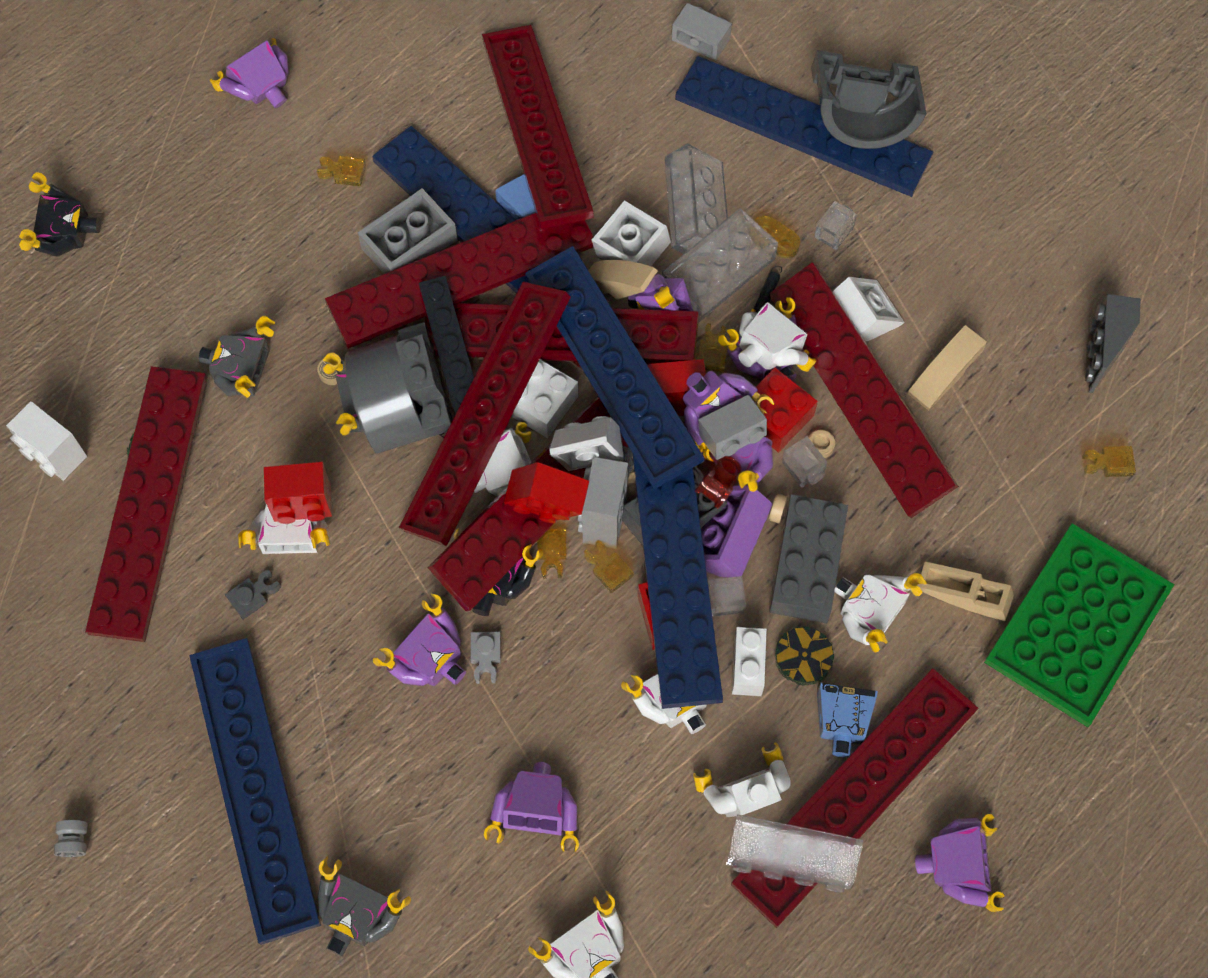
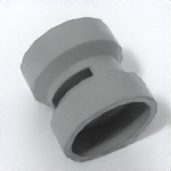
(70, 838)

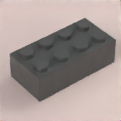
(809, 559)

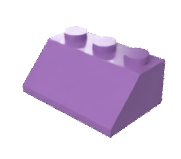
(734, 532)

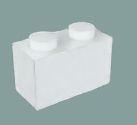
(749, 661)

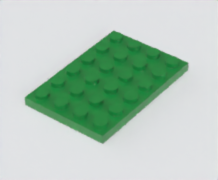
(1079, 625)

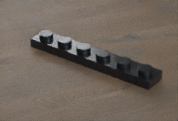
(447, 338)

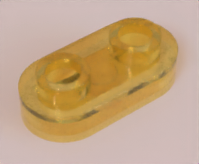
(782, 235)

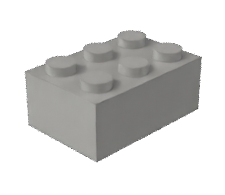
(408, 233)
(604, 502)

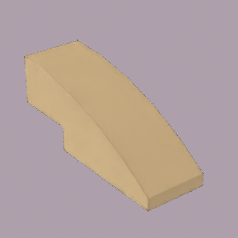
(621, 277)
(947, 367)
(967, 590)

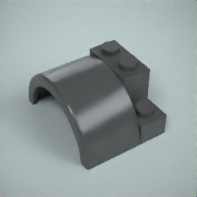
(856, 101)
(387, 380)

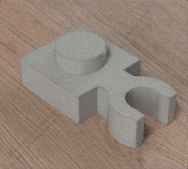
(485, 652)

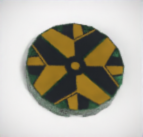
(804, 655)

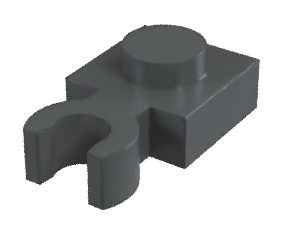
(248, 597)

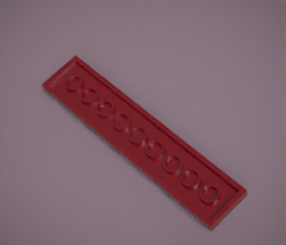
(537, 127)
(469, 271)
(657, 334)
(866, 393)
(484, 413)
(146, 505)
(497, 536)
(868, 782)

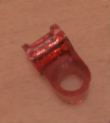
(720, 480)

